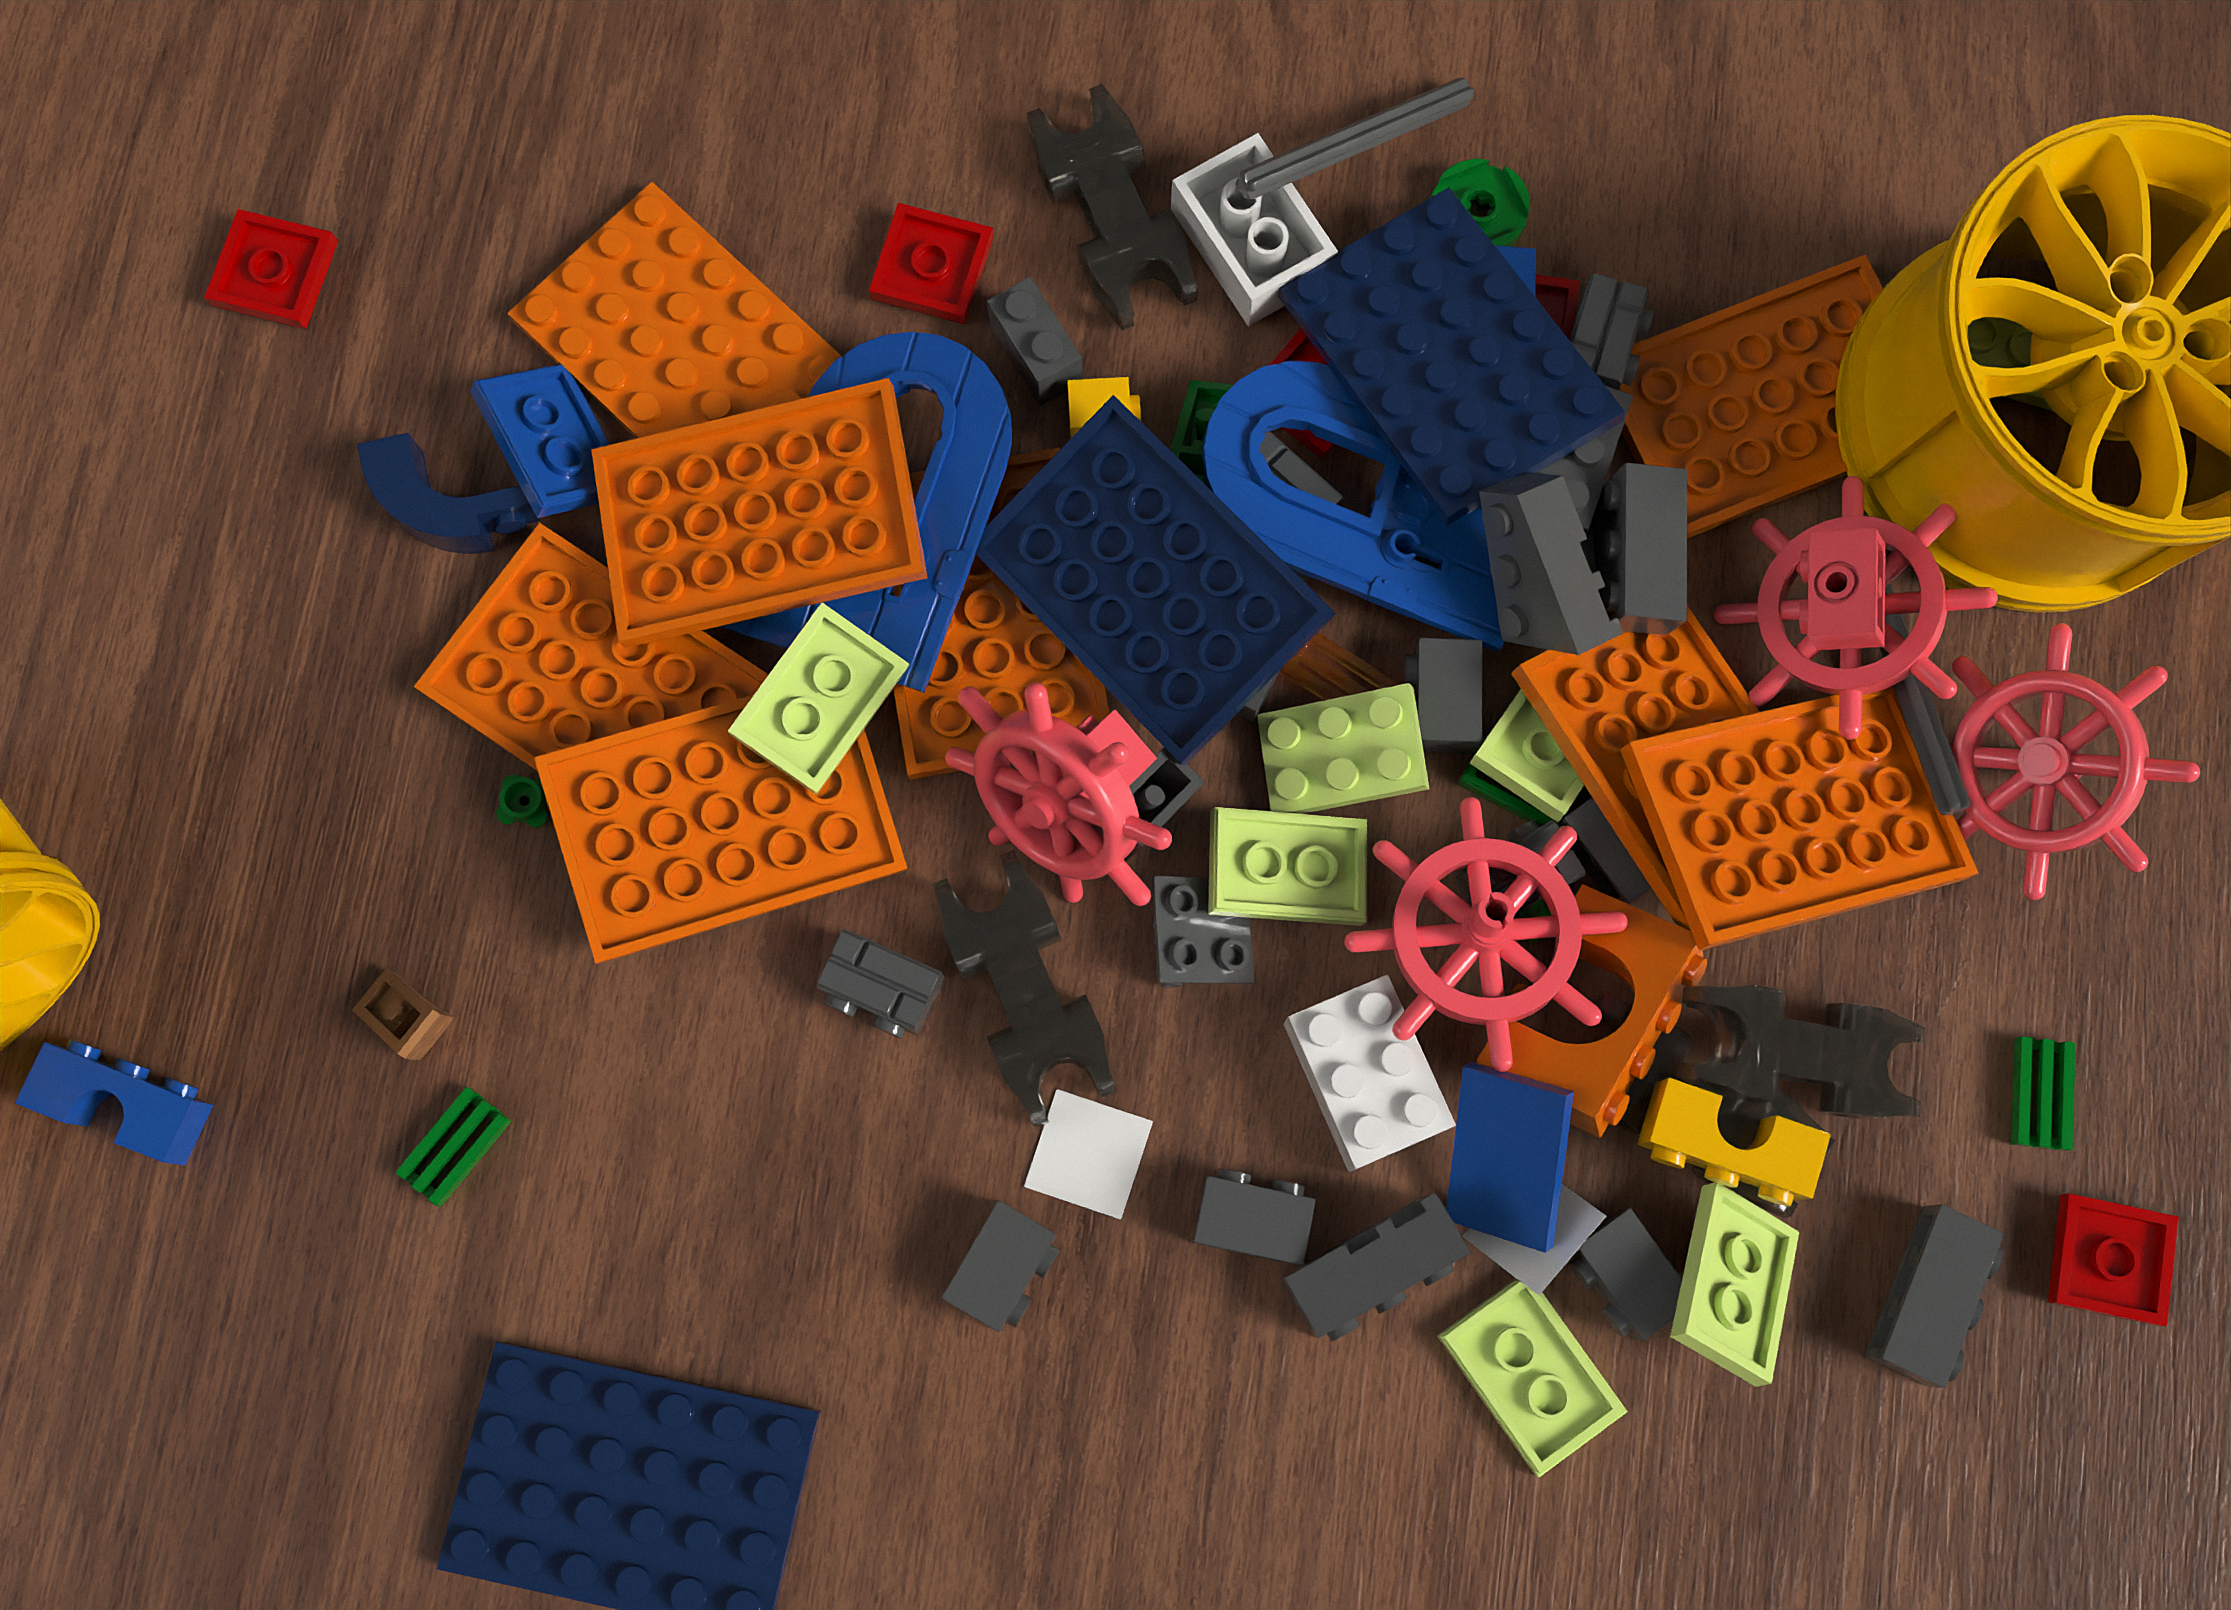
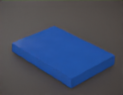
(544, 435)
(1509, 1156)

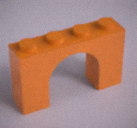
(1656, 965)

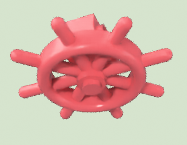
(1848, 605)
(1072, 784)

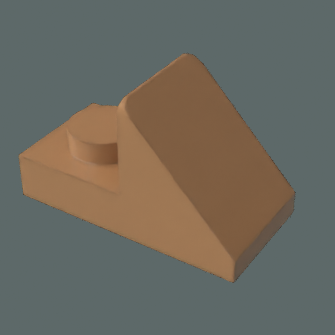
(402, 1016)

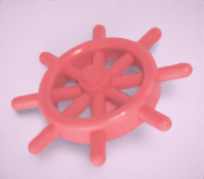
(2052, 760)
(1486, 932)

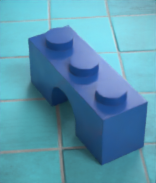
(156, 1117)

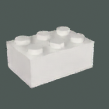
(1244, 241)
(1365, 1079)

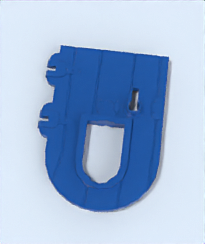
(949, 504)
(1332, 540)

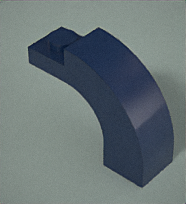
(463, 525)

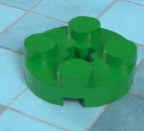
(1492, 186)

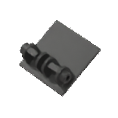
(1195, 944)

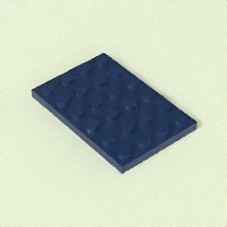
(1449, 354)
(1151, 580)
(627, 1487)

